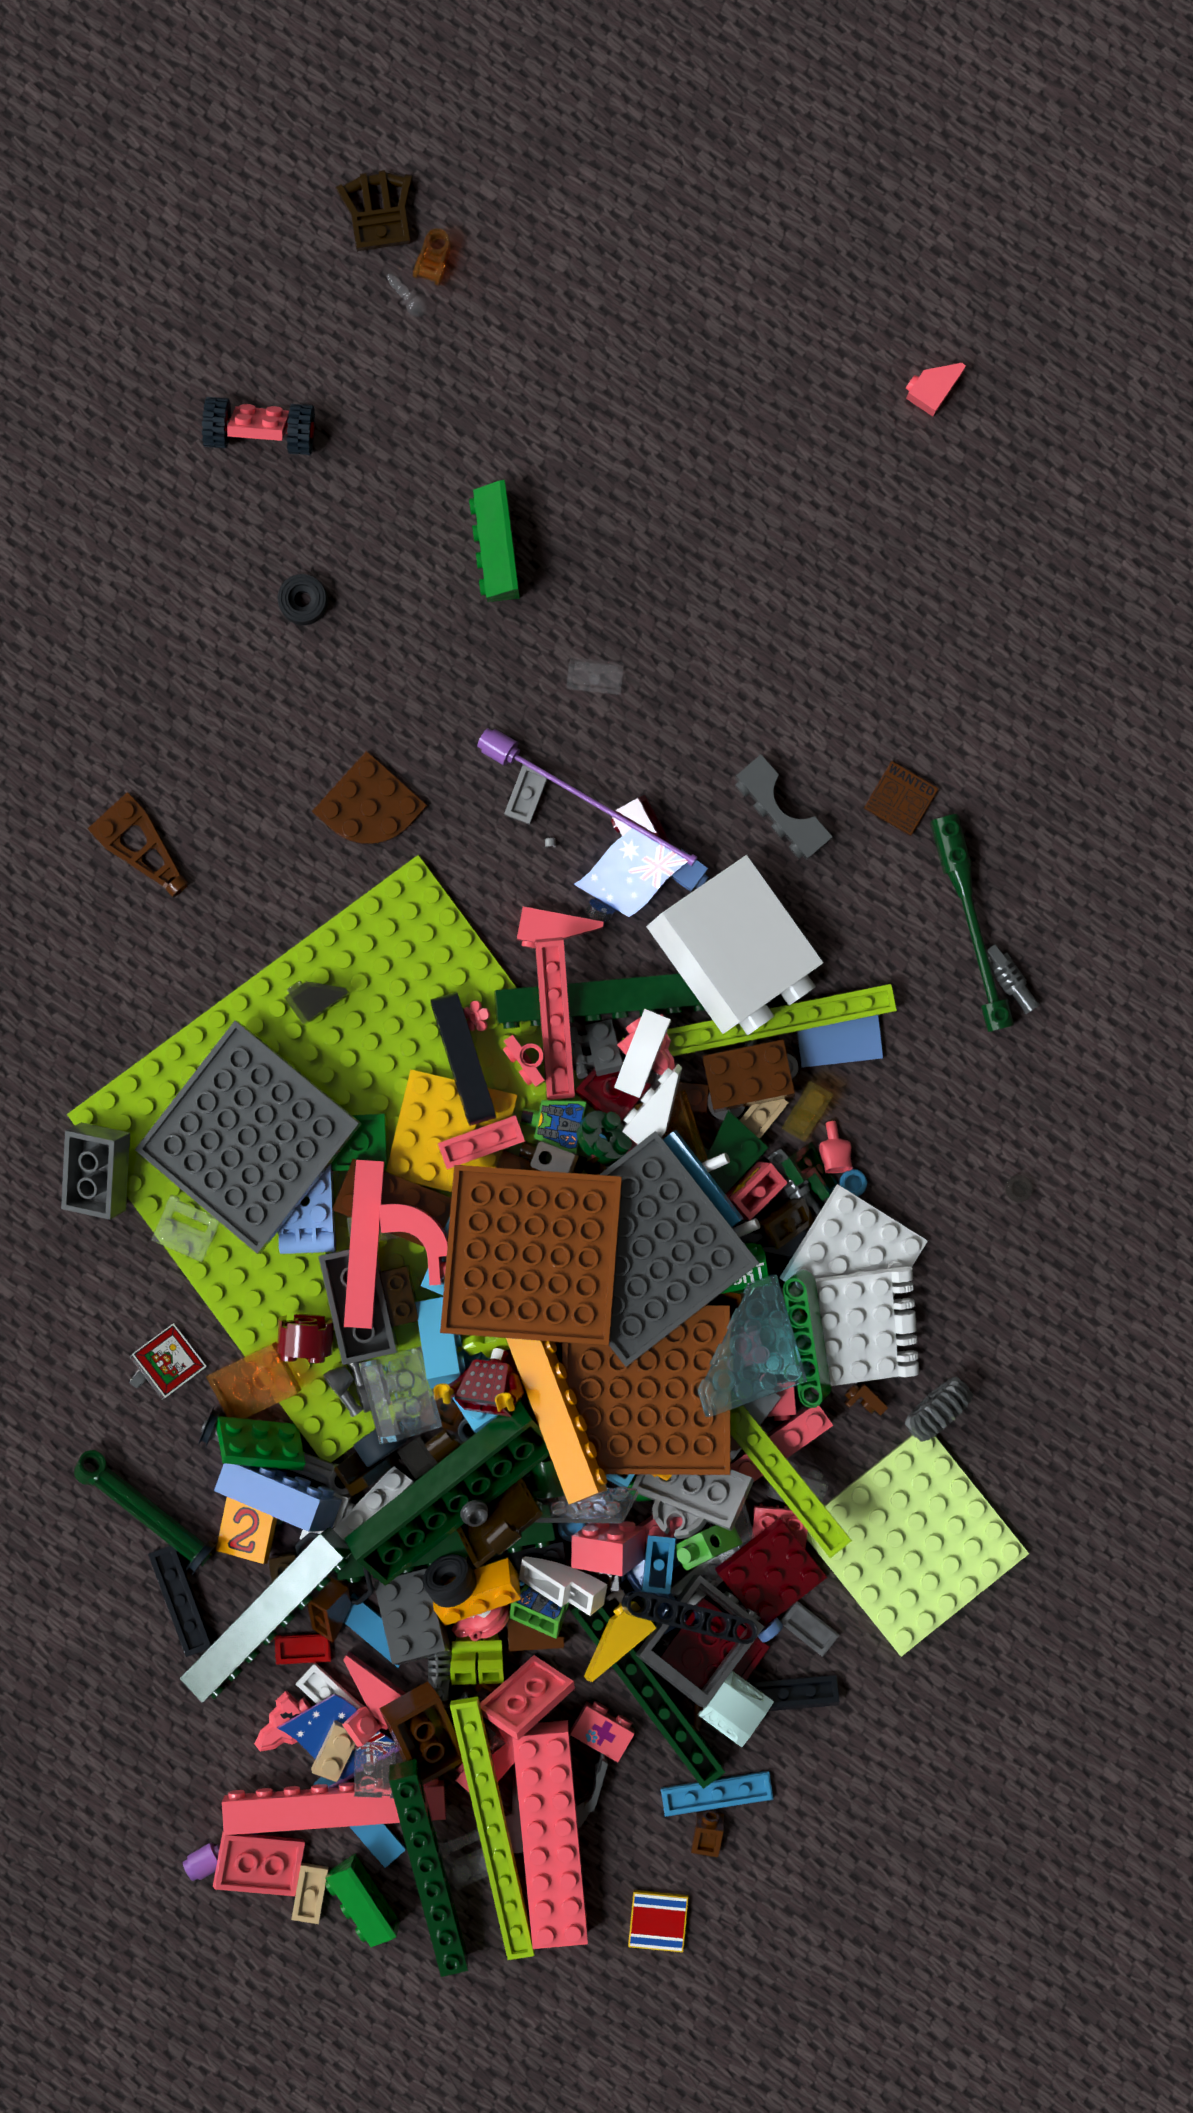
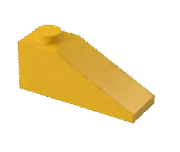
(618, 1638)

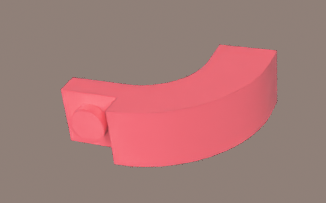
(424, 1227)

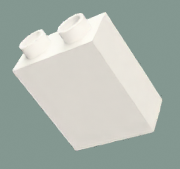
(736, 947)

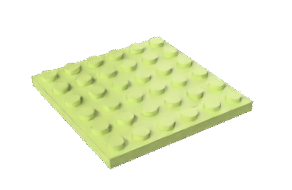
(917, 1542)

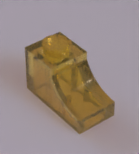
(807, 1111)

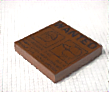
(900, 798)

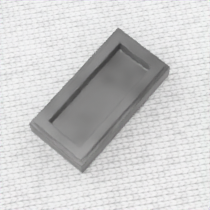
(809, 1628)

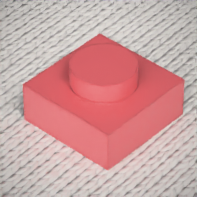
(361, 1726)

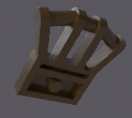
(383, 226)

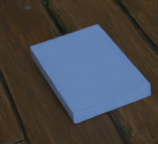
(841, 1042)

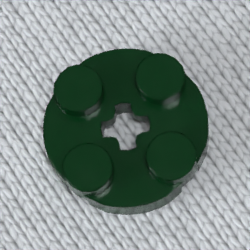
(610, 1126)

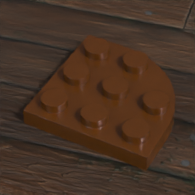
(369, 804)

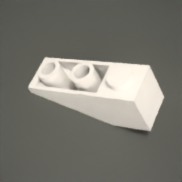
(656, 1110)

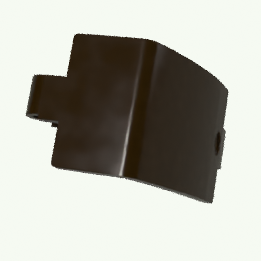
(507, 1513)

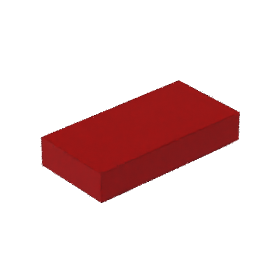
(302, 1649)

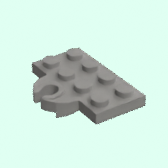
(695, 1500)

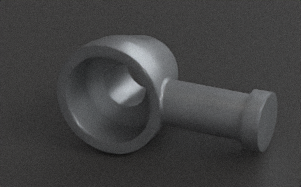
(339, 1381)
(360, 1386)

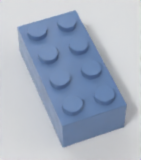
(280, 1495)

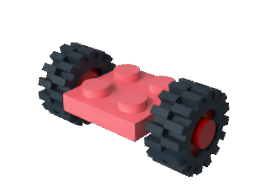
(258, 424)

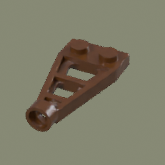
(117, 822)

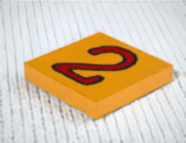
(246, 1532)

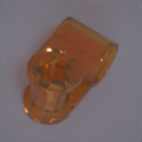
(432, 262)

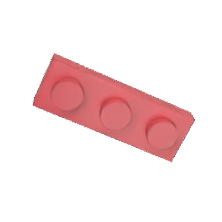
(481, 1142)

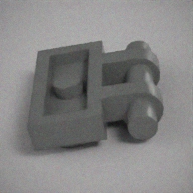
(603, 1047)

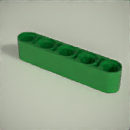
(812, 1327)

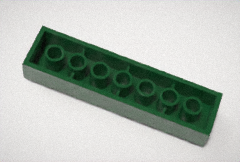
(433, 1504)

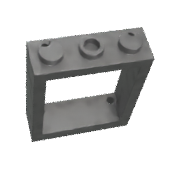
(727, 1602)

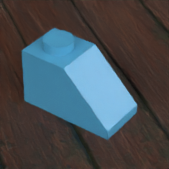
(658, 1564)

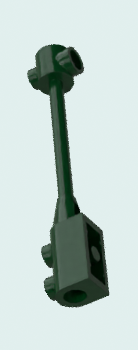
(957, 864)

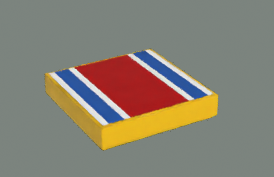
(658, 1921)

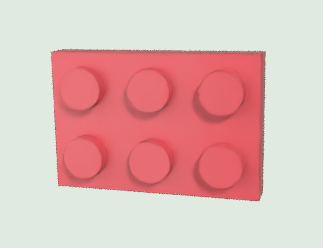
(526, 1697)
(259, 1864)

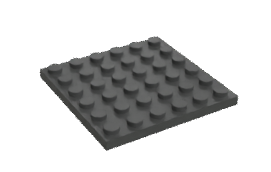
(248, 1137)
(670, 1249)

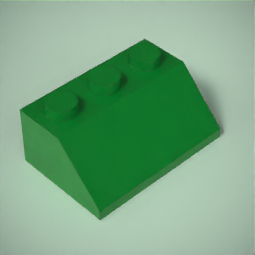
(362, 1902)

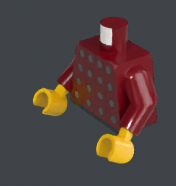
(485, 1386)

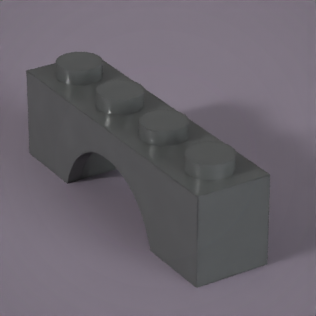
(804, 834)

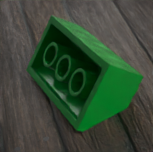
(496, 542)

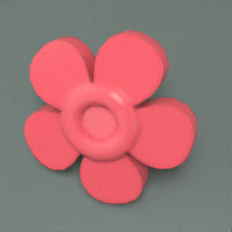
(476, 1016)

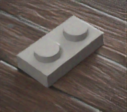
(525, 795)

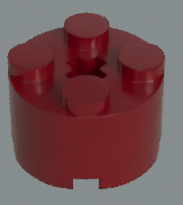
(305, 1338)

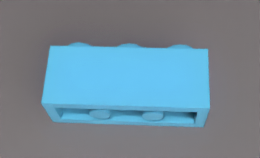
(439, 1349)

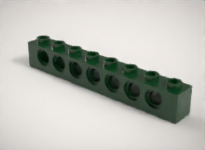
(428, 1867)

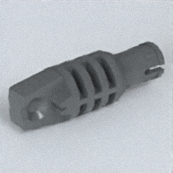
(1011, 978)
(793, 1191)
(439, 1674)

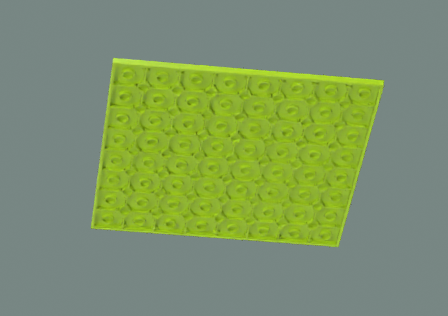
(393, 956)

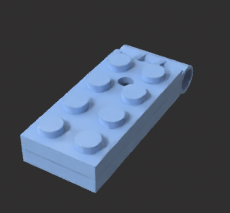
(312, 1226)

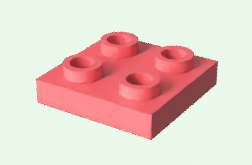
(517, 1053)

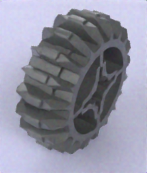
(938, 1409)

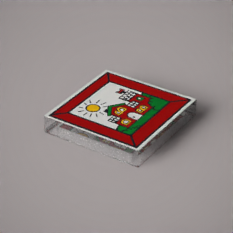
(167, 1361)

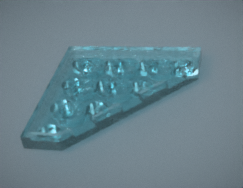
(756, 1353)

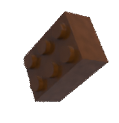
(748, 1076)
(423, 1731)

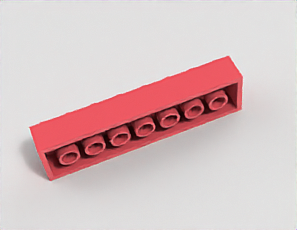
(550, 1836)

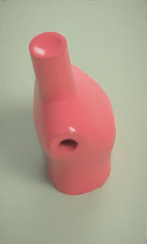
(835, 1151)

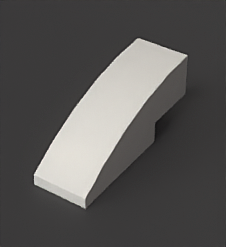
(642, 1053)
(563, 1584)

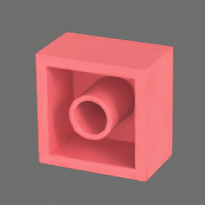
(608, 1547)

